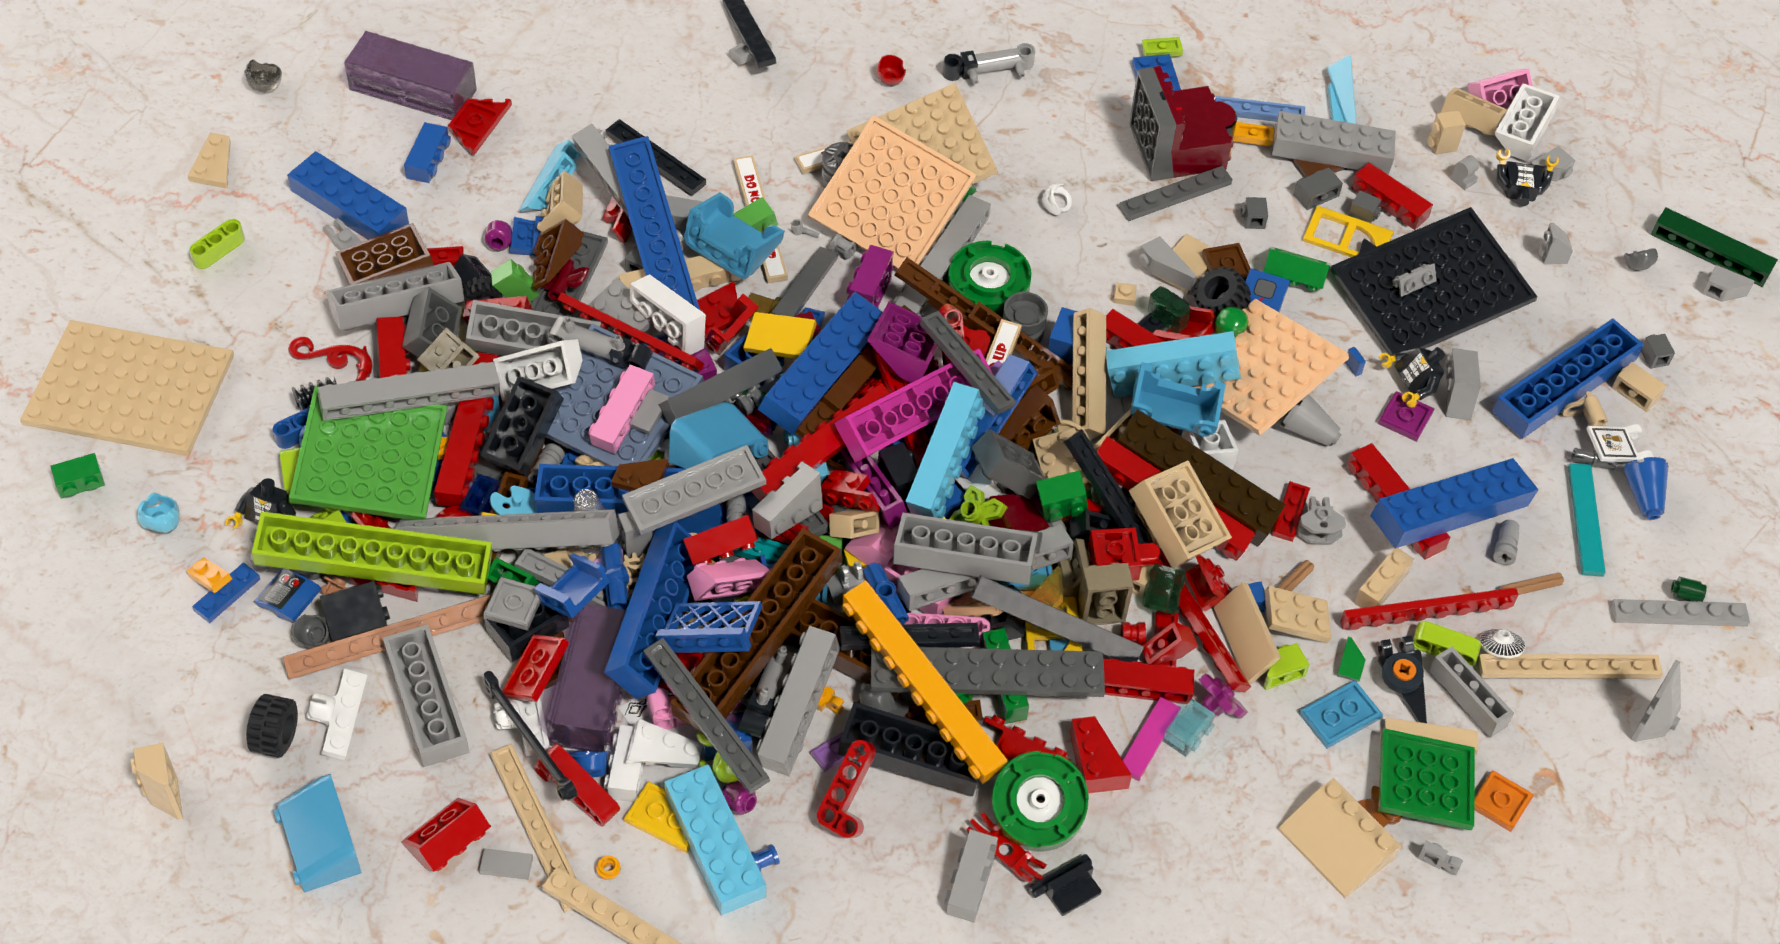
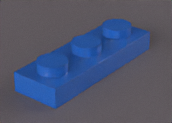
(214, 604)

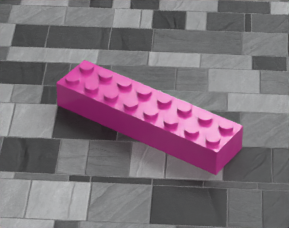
(900, 412)

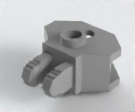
(1321, 521)
(844, 581)

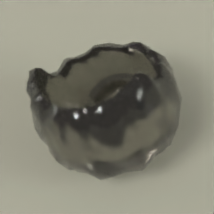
(262, 76)

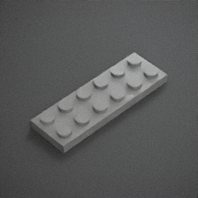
(694, 489)

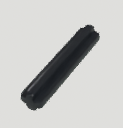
(1040, 886)

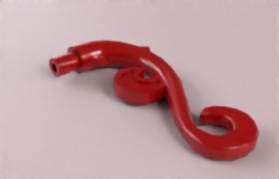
(365, 365)

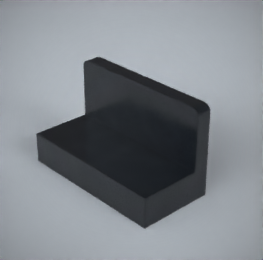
(469, 268)
(1073, 889)

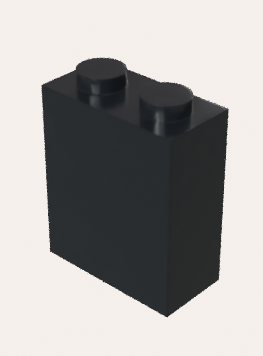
(354, 610)

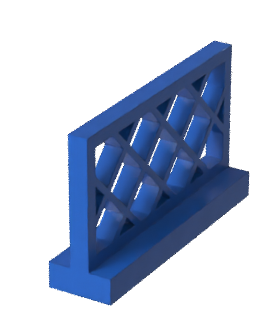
(710, 637)

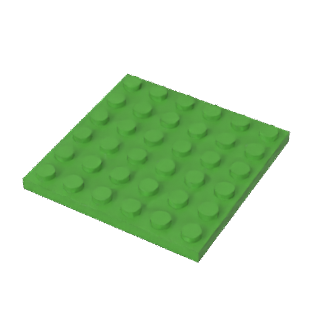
(370, 461)

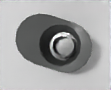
(883, 701)

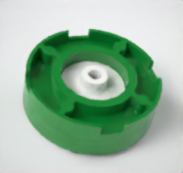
(989, 274)
(1043, 778)

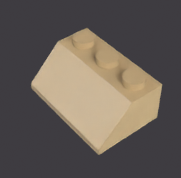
(157, 778)

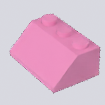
(1501, 88)
(876, 546)
(726, 578)

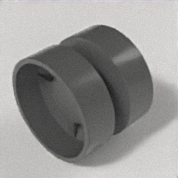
(1029, 311)

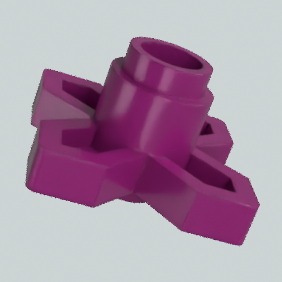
(1220, 697)

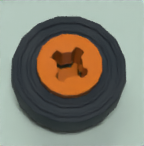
(1402, 681)

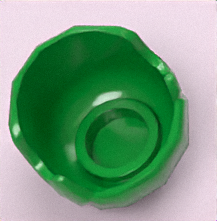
(1231, 320)

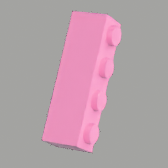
(619, 411)

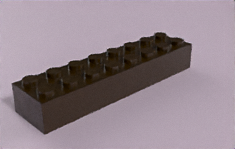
(1224, 486)

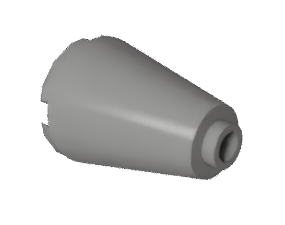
(1311, 422)

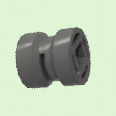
(749, 401)

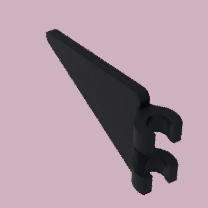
(1414, 700)

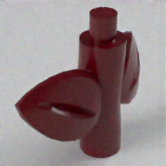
(565, 278)

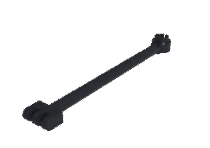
(566, 787)

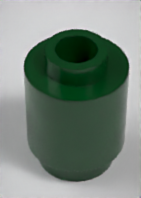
(1688, 589)

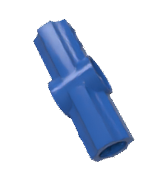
(618, 576)
(878, 580)

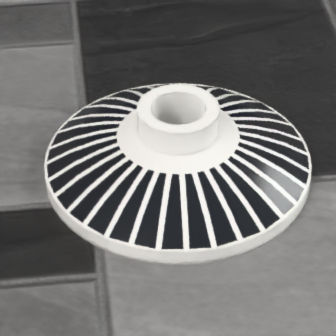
(1502, 643)

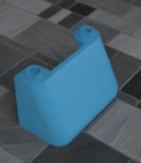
(728, 240)
(1177, 403)
(713, 433)
(318, 835)

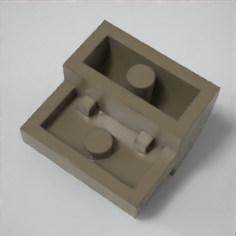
(447, 352)
(1073, 568)

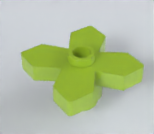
(976, 510)

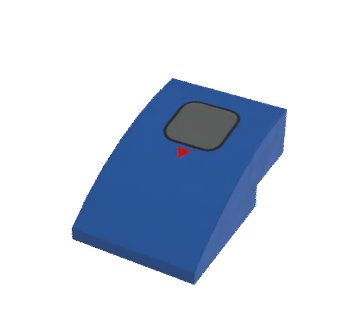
(1267, 288)

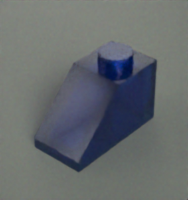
(479, 495)

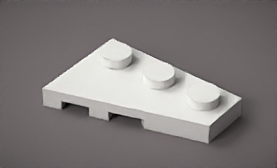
(660, 746)

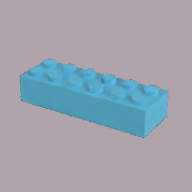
(1181, 361)
(946, 451)
(715, 839)

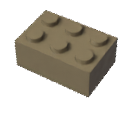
(1105, 593)

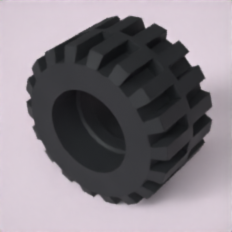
(1218, 282)
(272, 725)

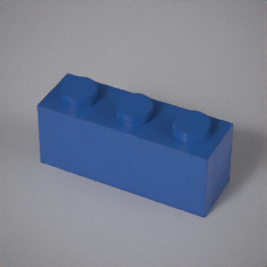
(427, 152)

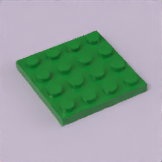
(1427, 779)

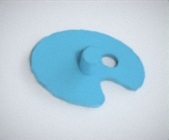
(520, 501)

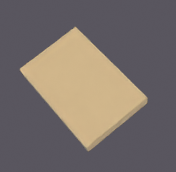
(1190, 250)

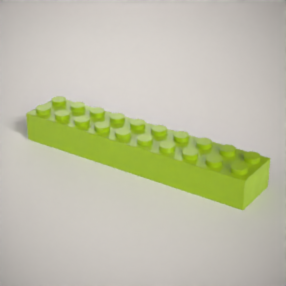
(372, 553)

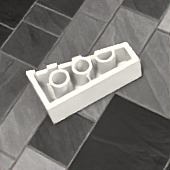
(669, 313)

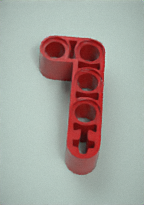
(850, 786)
(591, 795)

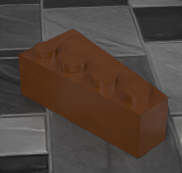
(1031, 418)

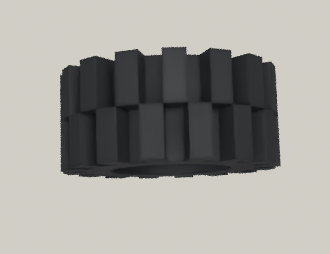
(476, 289)

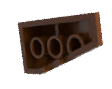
(553, 251)

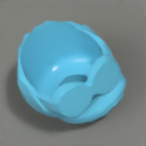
(159, 518)

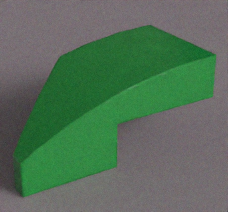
(1351, 662)

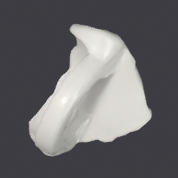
(1049, 201)

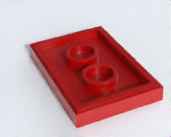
(535, 668)

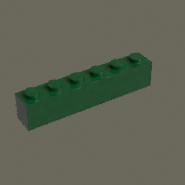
(1713, 246)

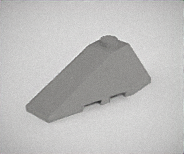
(1663, 709)

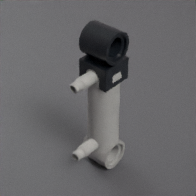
(970, 64)
(617, 349)
(766, 692)

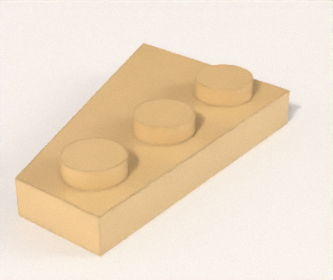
(212, 162)

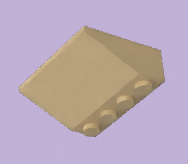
(1180, 514)
(1339, 838)

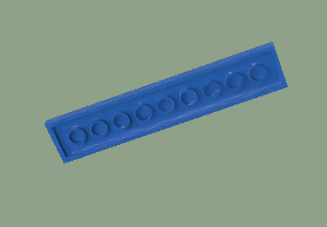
(651, 216)

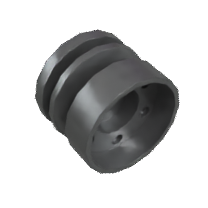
(832, 159)

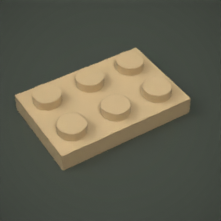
(1055, 456)
(1297, 614)

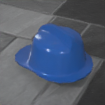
(591, 761)

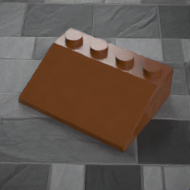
(384, 255)

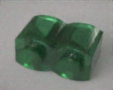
(1170, 310)
(1164, 588)

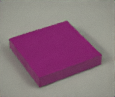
(1406, 420)

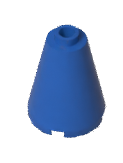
(1648, 485)

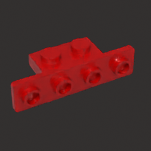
(622, 223)
(847, 490)
(1015, 743)

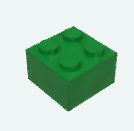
(1062, 496)

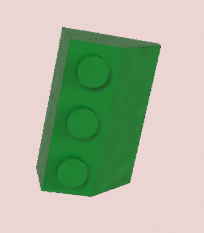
(1297, 268)

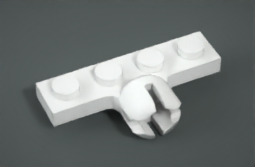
(338, 713)
(531, 714)

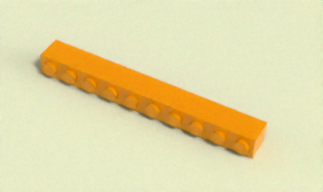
(924, 682)

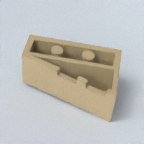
(563, 202)

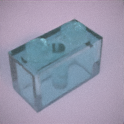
(1189, 728)

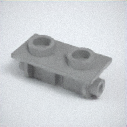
(1417, 279)

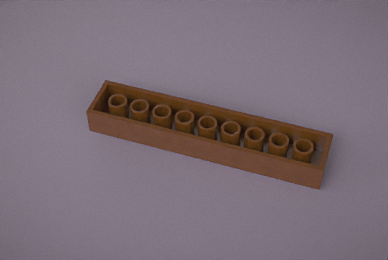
(785, 598)

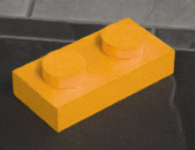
(1253, 134)
(209, 575)

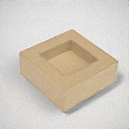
(1125, 294)

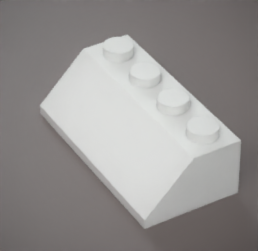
(1526, 121)
(547, 365)

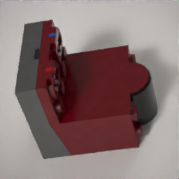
(1179, 129)

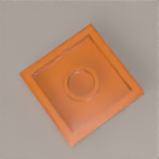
(1502, 800)

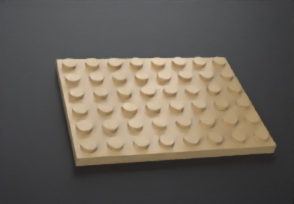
(128, 388)

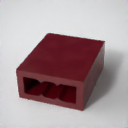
(1019, 515)

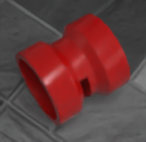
(1134, 632)

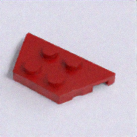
(477, 121)
(718, 307)

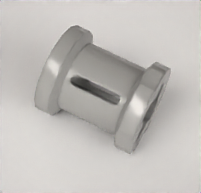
(844, 246)

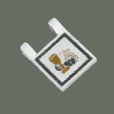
(1615, 443)

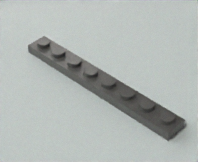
(706, 716)

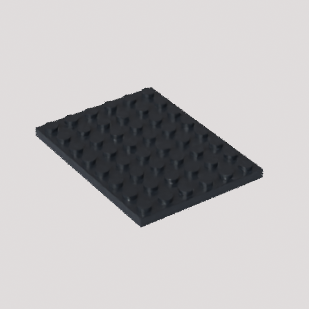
(1470, 287)

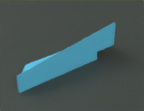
(1342, 91)
(560, 160)

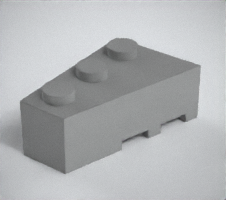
(1462, 383)
(971, 876)

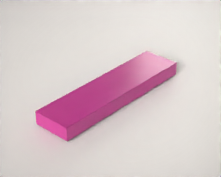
(1150, 737)

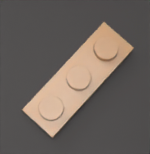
(970, 606)

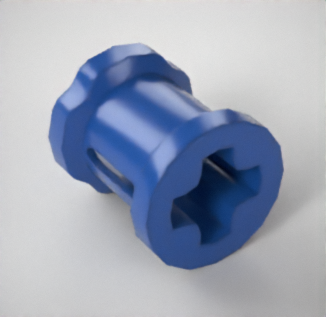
(766, 857)

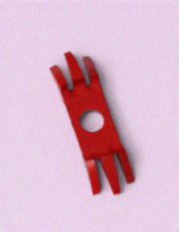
(1017, 858)

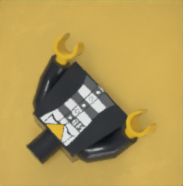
(1523, 180)
(1418, 370)
(259, 499)

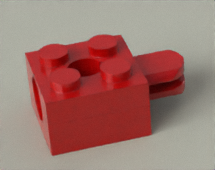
(1122, 546)

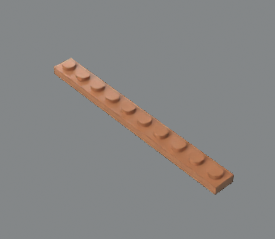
(372, 641)

